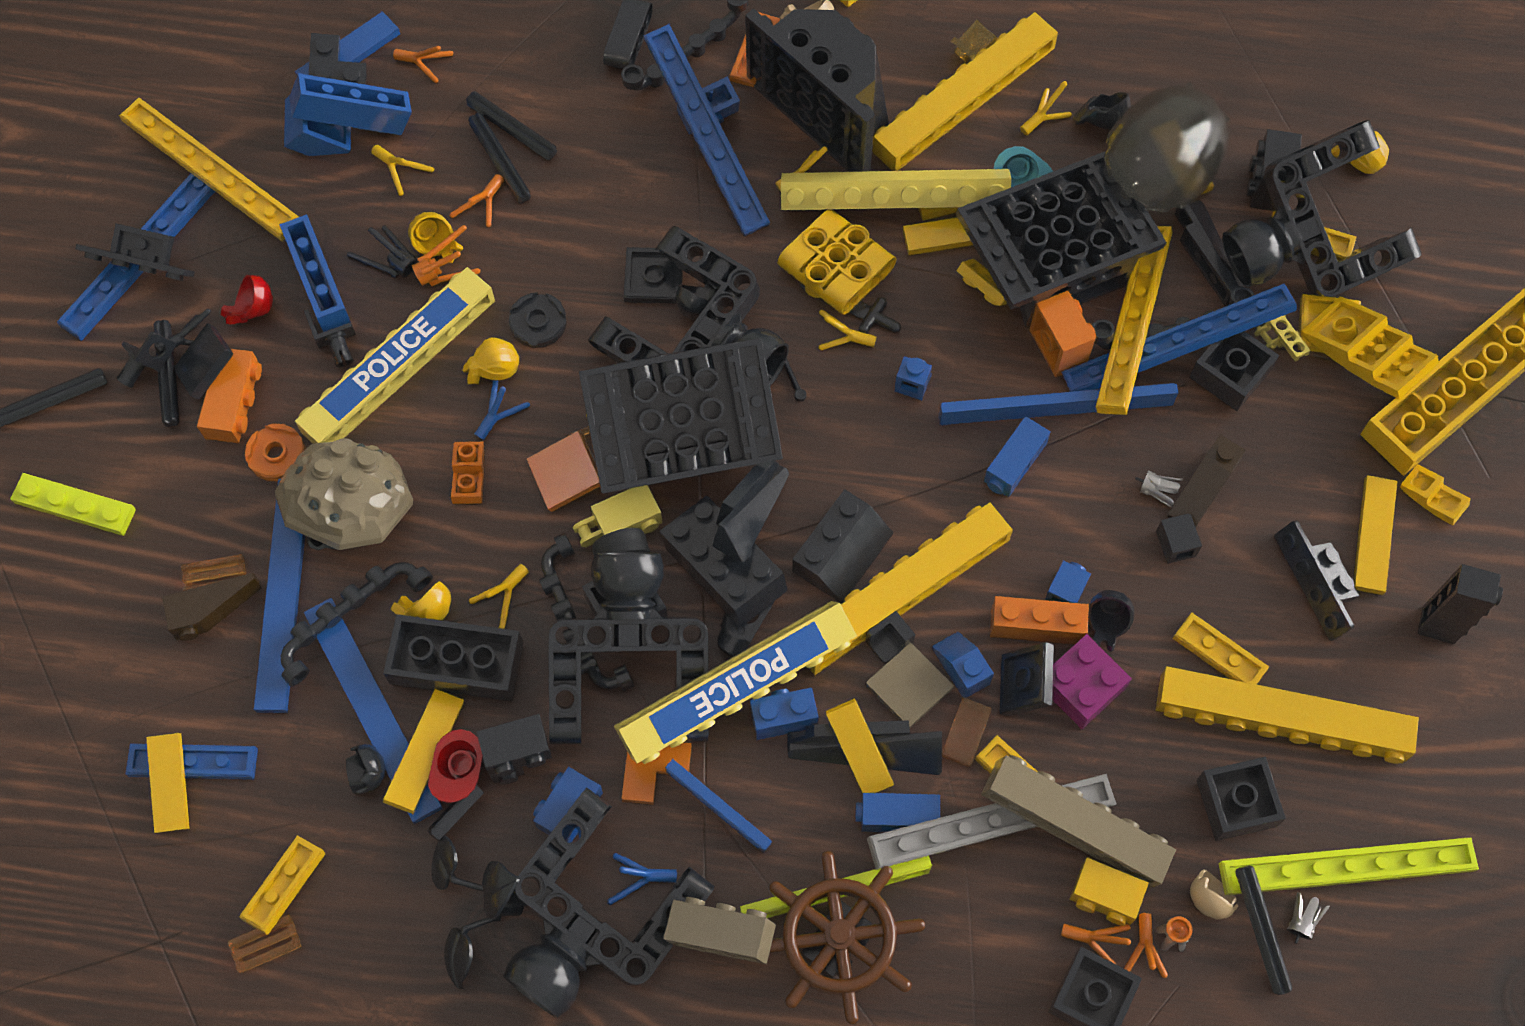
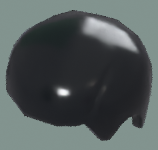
(365, 769)

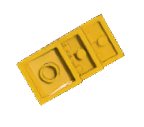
(1370, 347)

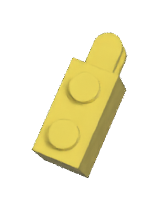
(625, 510)

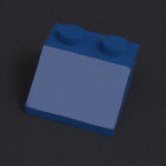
(315, 137)

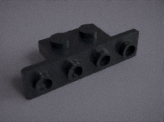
(139, 247)
(1320, 577)

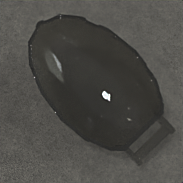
(1167, 147)

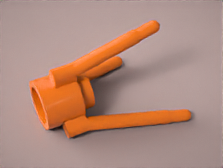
(429, 269)

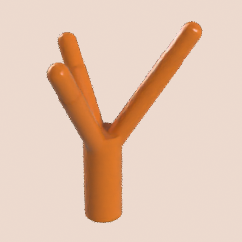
(416, 57)
(487, 195)
(1100, 935)
(1146, 942)

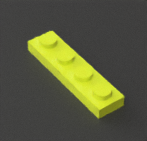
(73, 504)

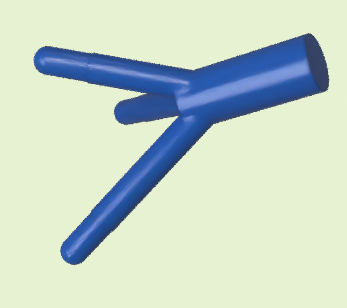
(491, 418)
(636, 869)

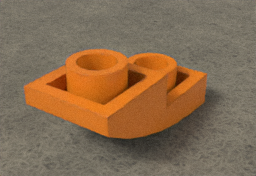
(467, 473)

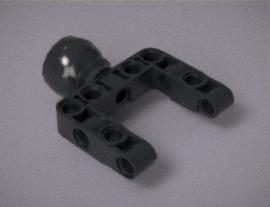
(1260, 248)
(711, 326)
(628, 619)
(572, 941)

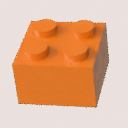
(1062, 332)

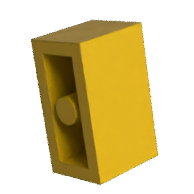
(1108, 892)

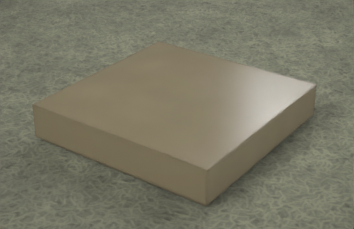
(909, 685)

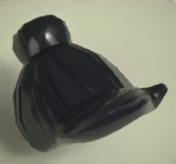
(1103, 110)

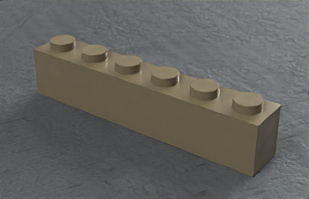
(1078, 821)

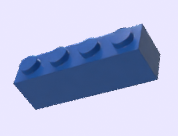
(349, 104)
(315, 273)

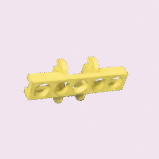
(1282, 340)

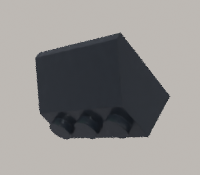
(842, 547)

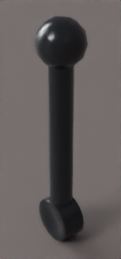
(800, 394)

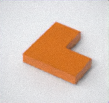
(641, 778)

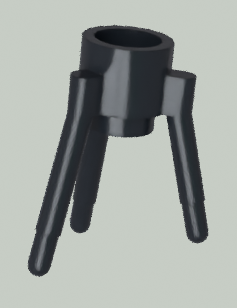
(399, 259)

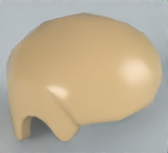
(1209, 896)

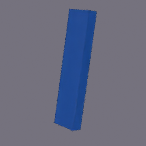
(364, 40)
(201, 761)
(718, 806)

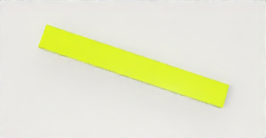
(1354, 865)

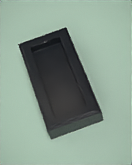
(453, 814)

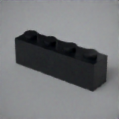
(1460, 604)

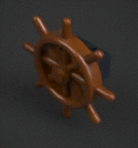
(840, 936)

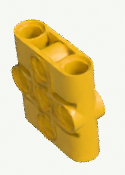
(836, 242)

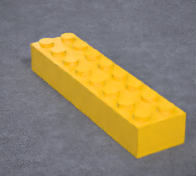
(1452, 390)

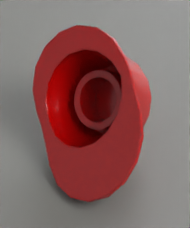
(455, 766)

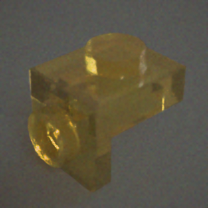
(973, 41)

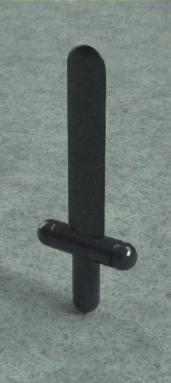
(872, 315)

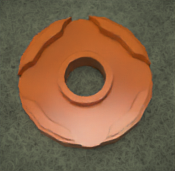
(260, 444)

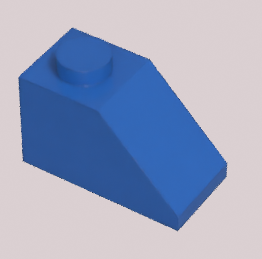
(963, 664)

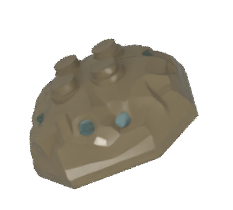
(343, 494)

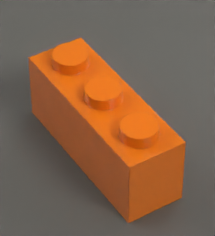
(229, 397)
(1038, 620)

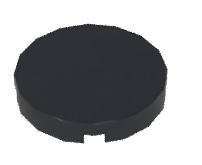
(537, 320)

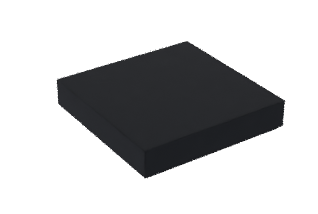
(650, 277)
(203, 361)
(1026, 679)

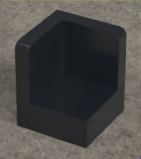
(1178, 538)
(889, 637)

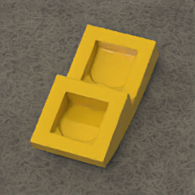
(1431, 493)

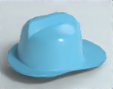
(1022, 164)

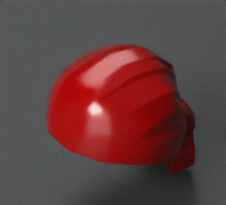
(252, 301)

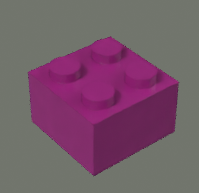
(1087, 681)

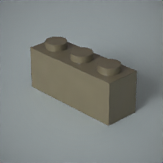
(720, 930)

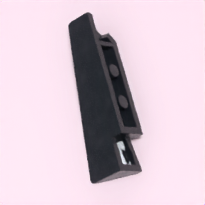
(747, 509)

